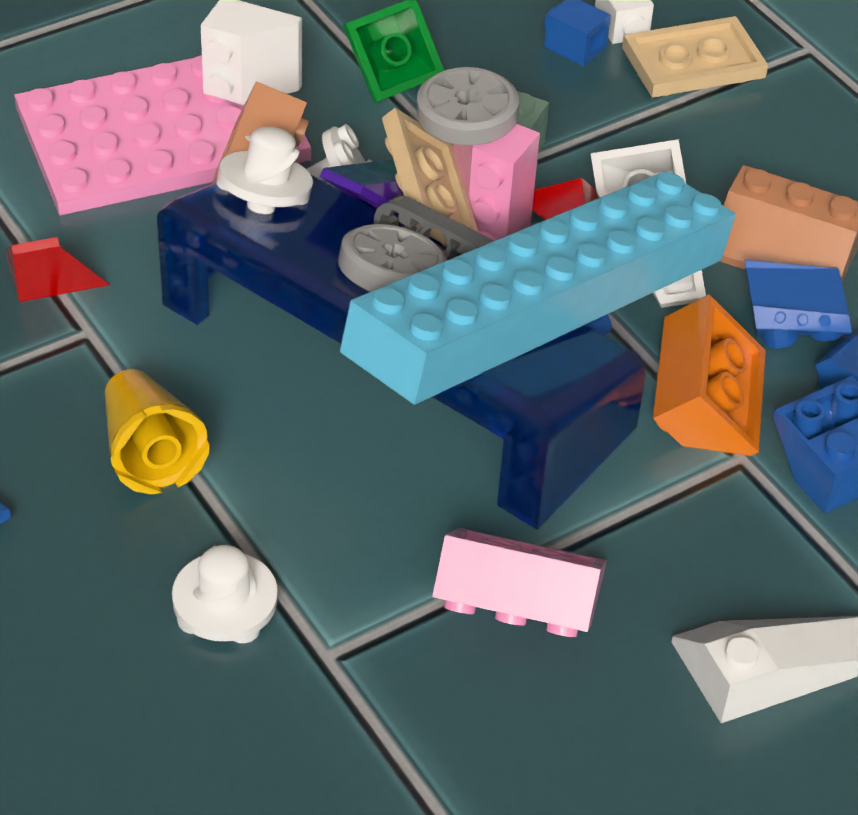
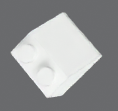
(247, 46)

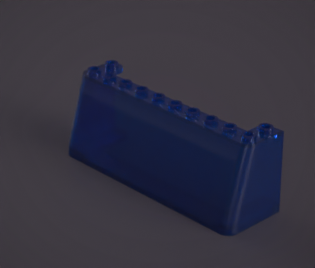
(553, 406)

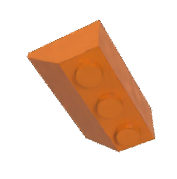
(710, 380)

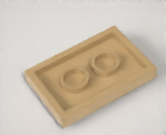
(694, 56)
(427, 170)

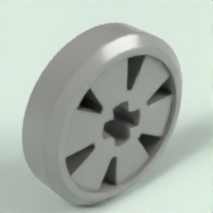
(467, 106)
(384, 254)

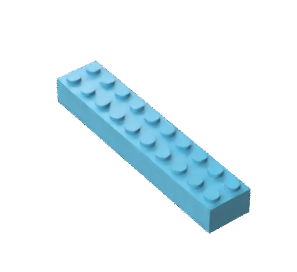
(533, 285)

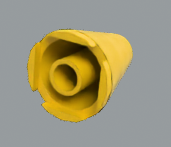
(152, 434)

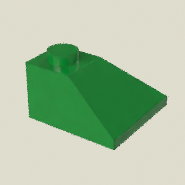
(393, 49)

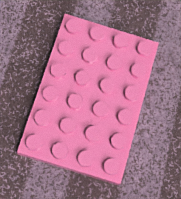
(129, 134)

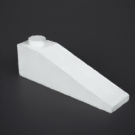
(630, 165)
(768, 661)

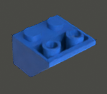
(823, 443)

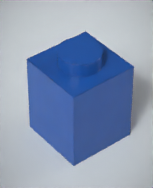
(576, 31)

